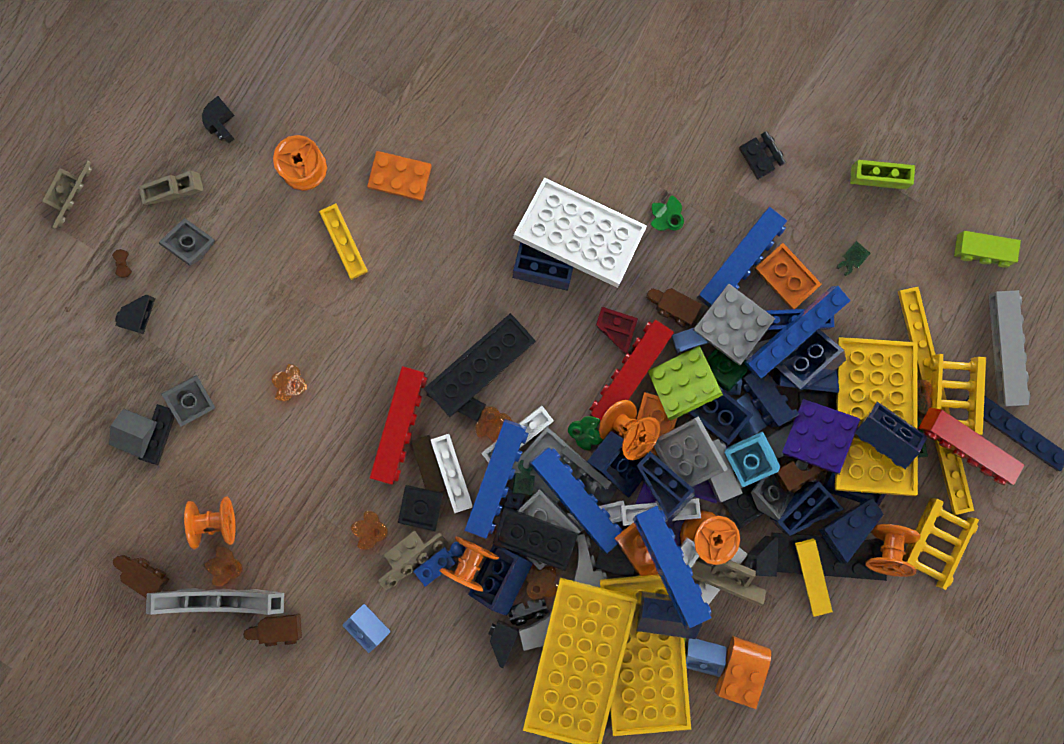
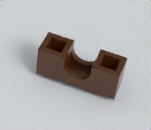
(791, 476)

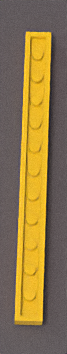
(919, 332)

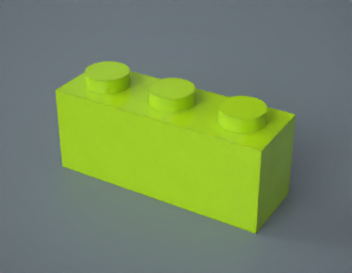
(882, 174)
(987, 248)

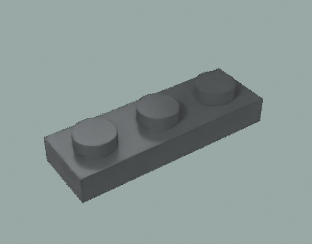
(584, 468)

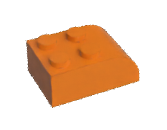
(744, 672)

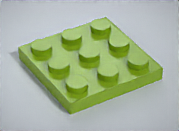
(685, 383)

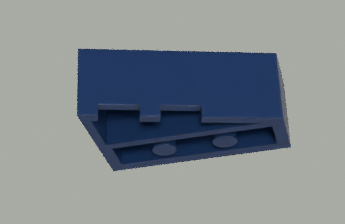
(541, 268)
(768, 400)
(665, 486)
(807, 506)
(851, 529)

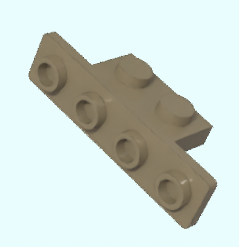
(62, 191)
(409, 555)
(732, 579)

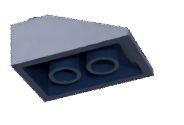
(812, 360)
(614, 466)

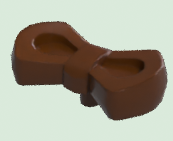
(120, 257)

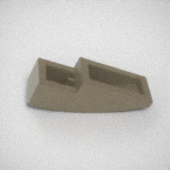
(171, 188)

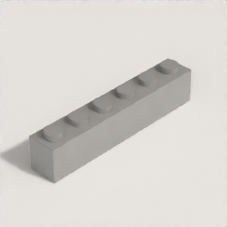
(1009, 348)

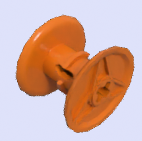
(300, 162)
(637, 436)
(198, 523)
(714, 537)
(893, 550)
(468, 564)

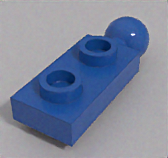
(443, 559)

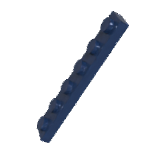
(1023, 434)

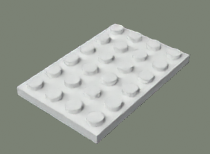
(580, 232)

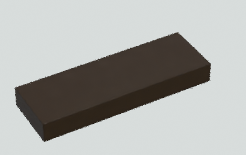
(428, 464)

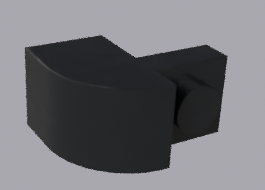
(215, 116)

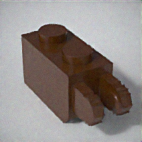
(674, 305)
(139, 575)
(276, 629)

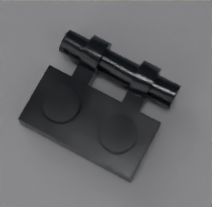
(757, 157)

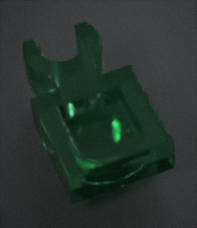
(854, 257)
(523, 481)

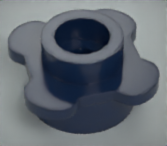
(510, 503)

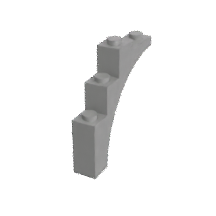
(215, 601)
(534, 634)

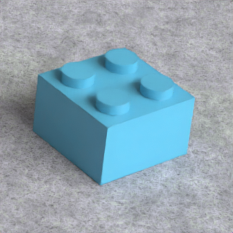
(752, 459)

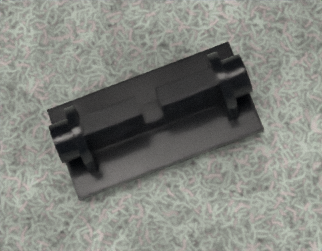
(521, 615)

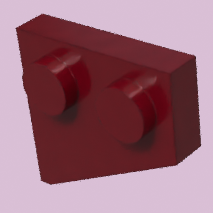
(617, 327)

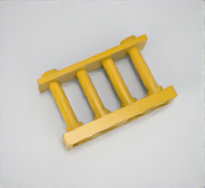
(975, 387)
(926, 527)

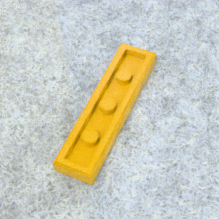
(343, 241)
(813, 577)

